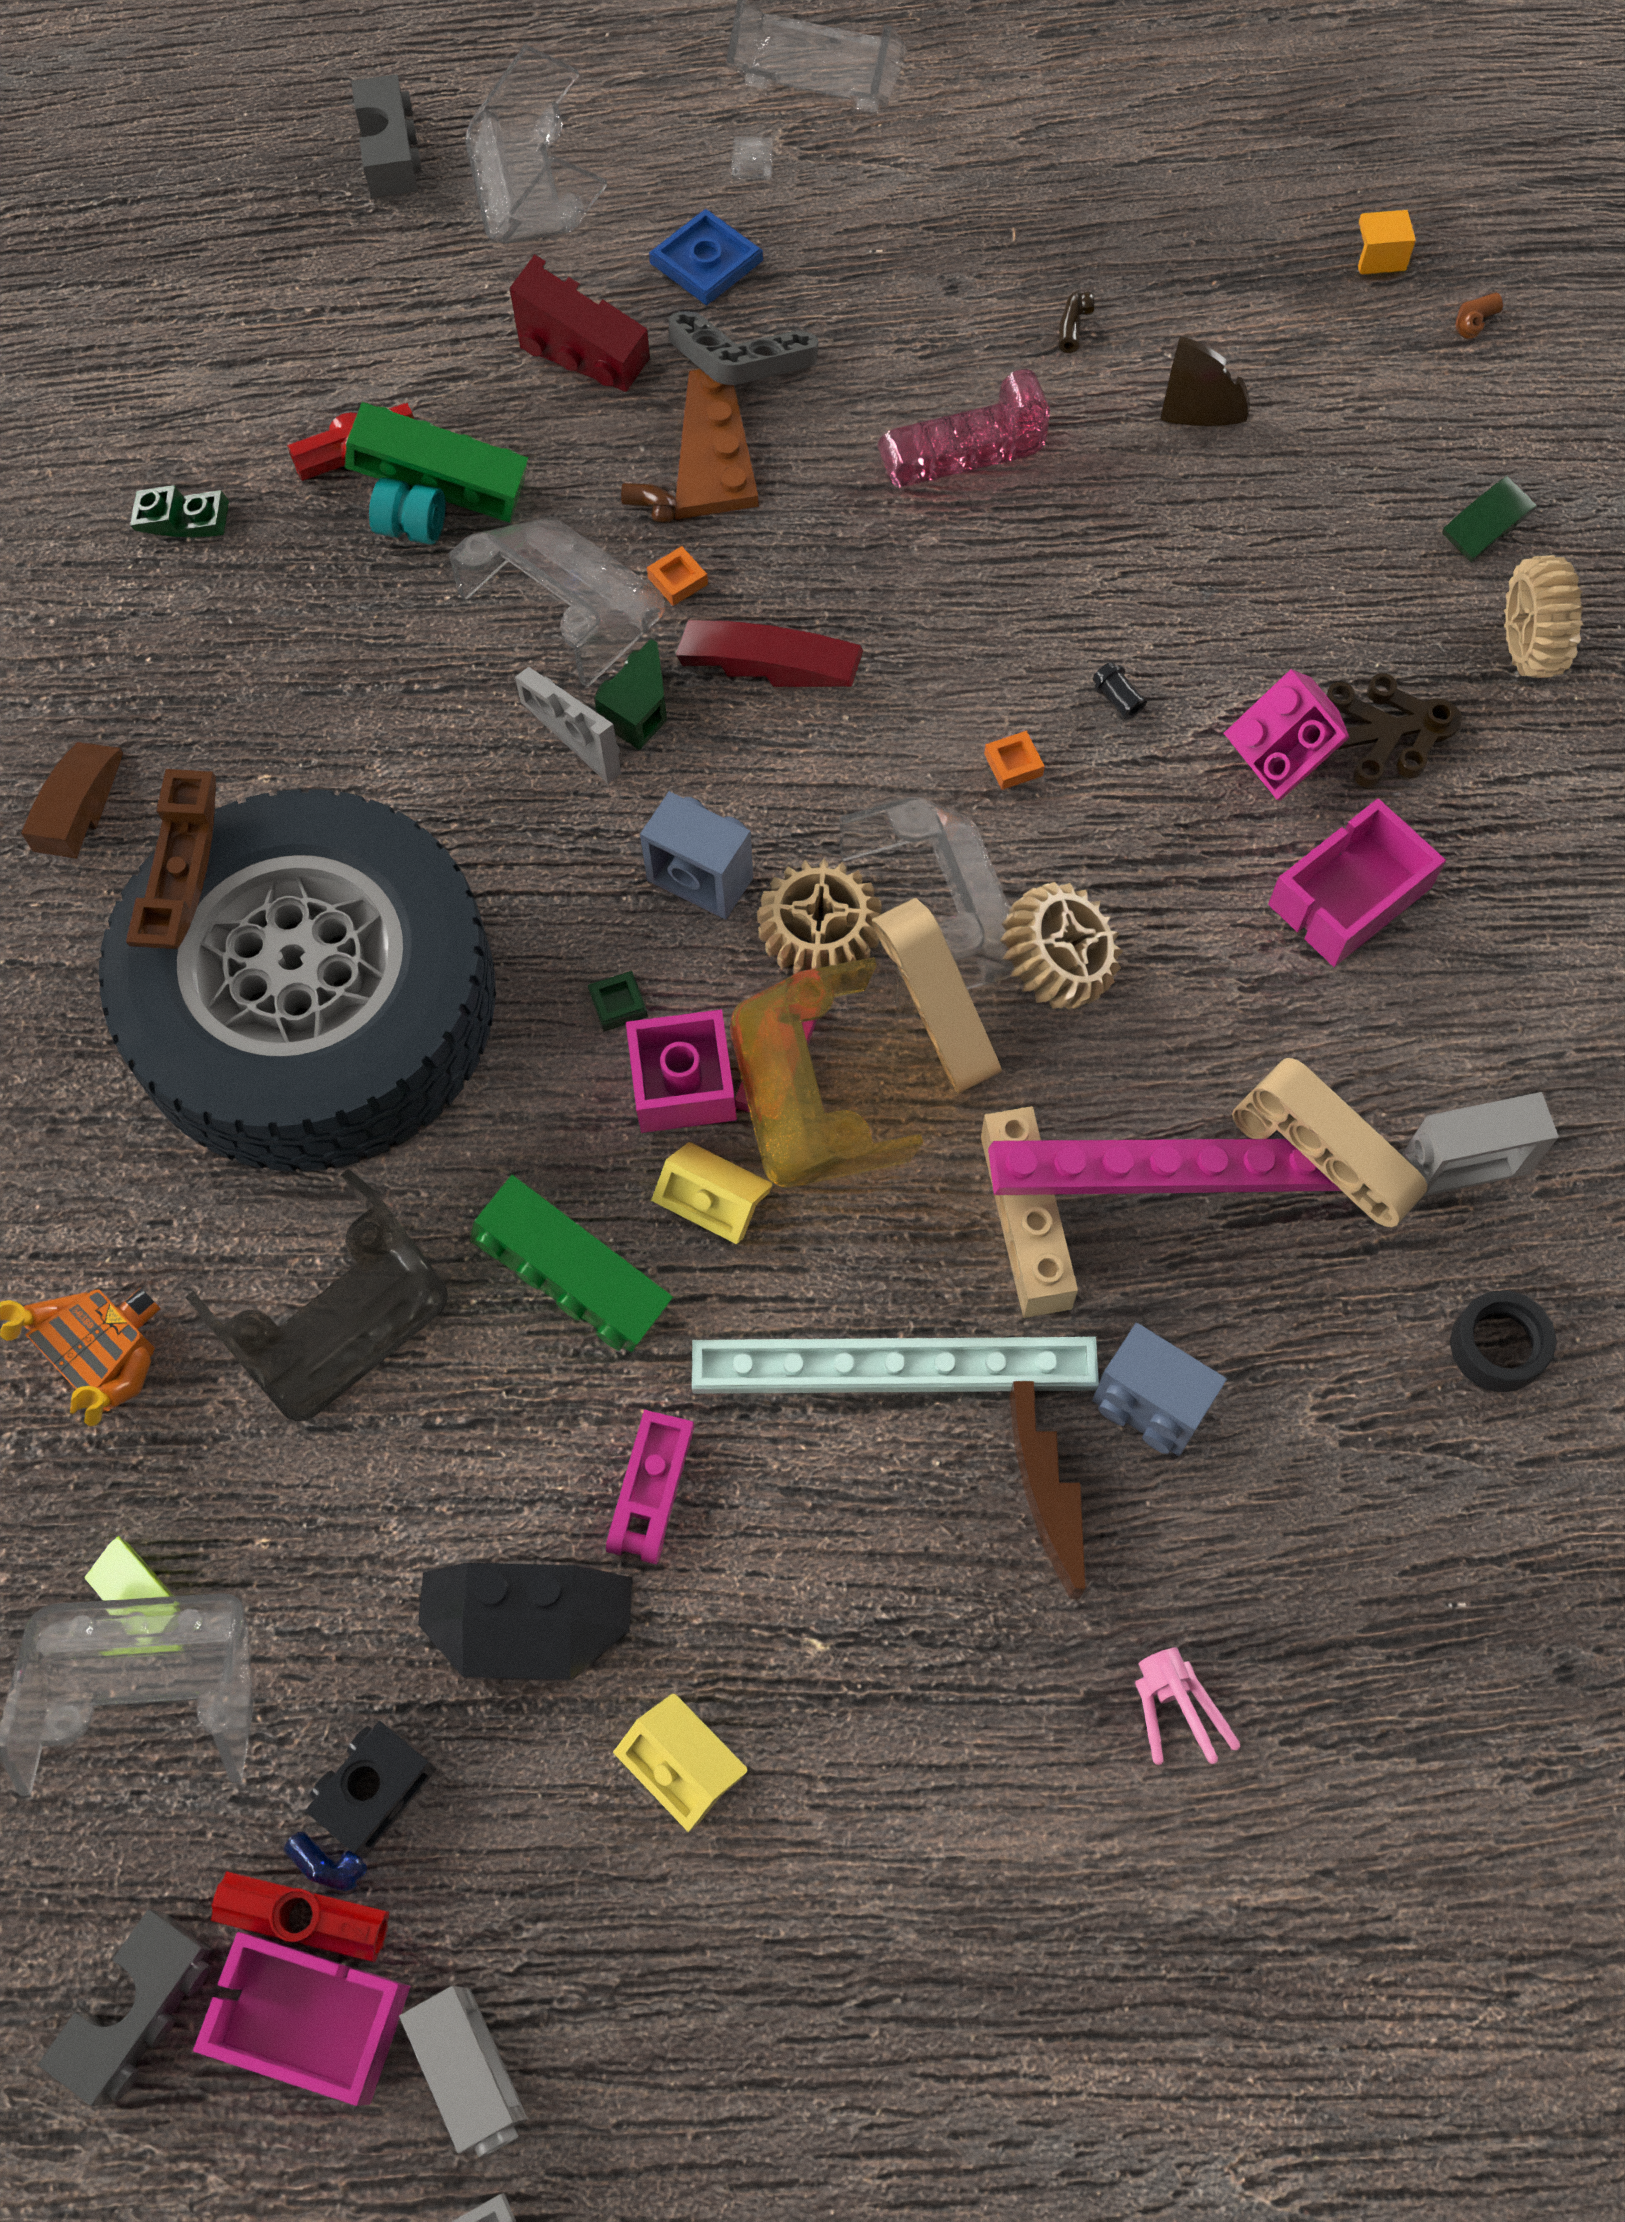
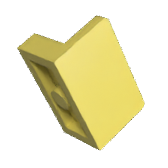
(710, 1191)
(679, 1760)

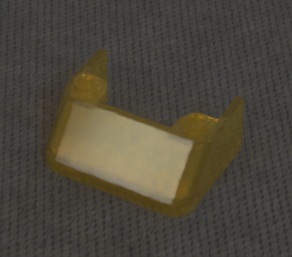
(792, 1130)

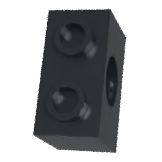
(401, 1775)

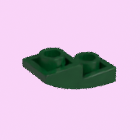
(170, 513)
(1488, 518)

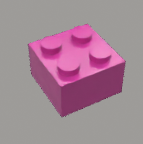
(681, 1071)

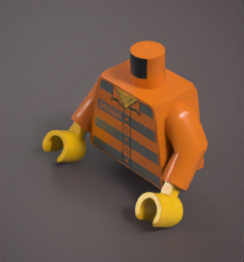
(89, 1344)

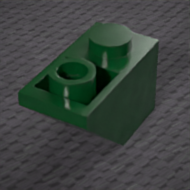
(635, 697)

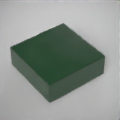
(617, 1001)

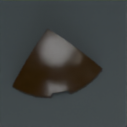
(1202, 389)

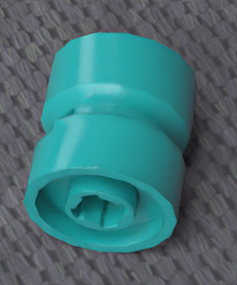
(402, 510)

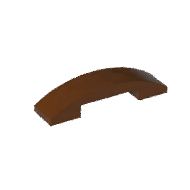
(179, 860)

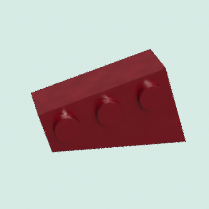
(574, 330)

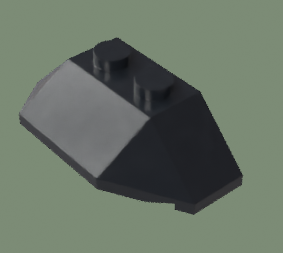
(524, 1618)

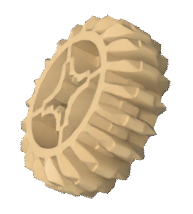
(1543, 616)
(785, 912)
(1061, 946)

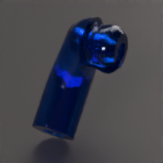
(320, 1868)

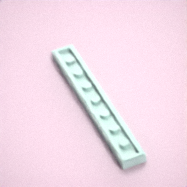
(893, 1365)

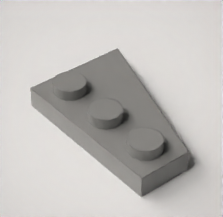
(572, 722)

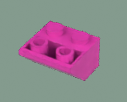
(1288, 732)

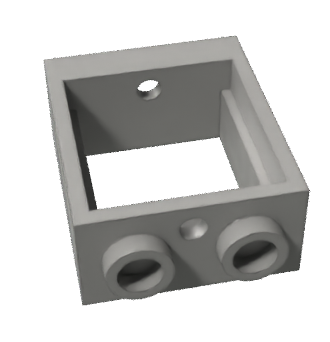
(1482, 1143)
(464, 2071)

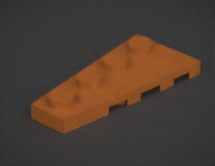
(714, 453)

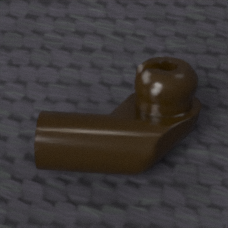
(1069, 329)

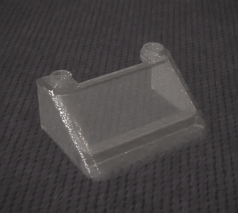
(605, 598)

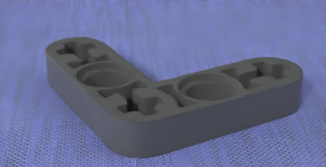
(740, 362)

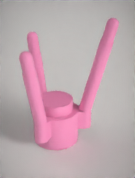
(1171, 1680)

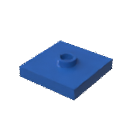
(706, 256)

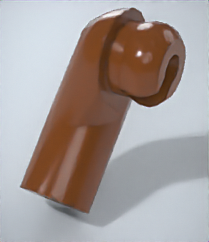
(1471, 314)

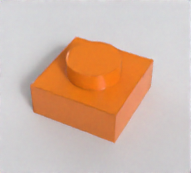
(677, 576)
(1014, 760)

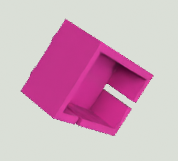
(1362, 890)
(303, 2019)

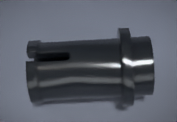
(1119, 690)

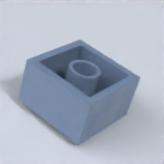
(697, 854)
(1157, 1390)

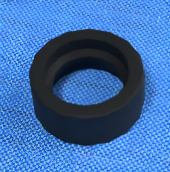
(1524, 1312)

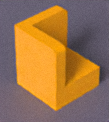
(1387, 241)

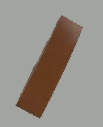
(1053, 1504)

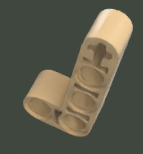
(938, 992)
(1333, 1140)

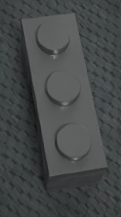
(386, 135)
(101, 2058)

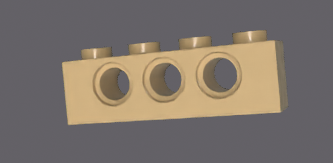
(1031, 1227)

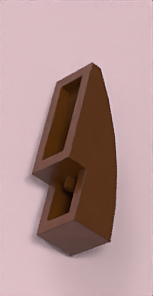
(72, 800)

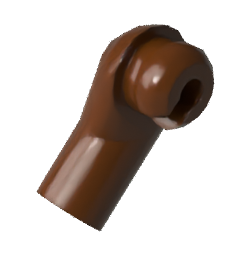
(651, 496)

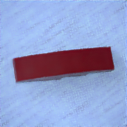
(779, 653)

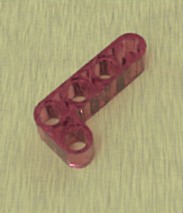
(970, 438)

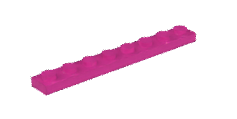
(1152, 1167)

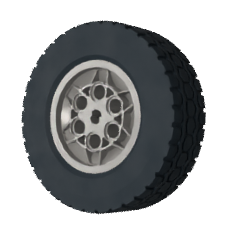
(366, 1054)

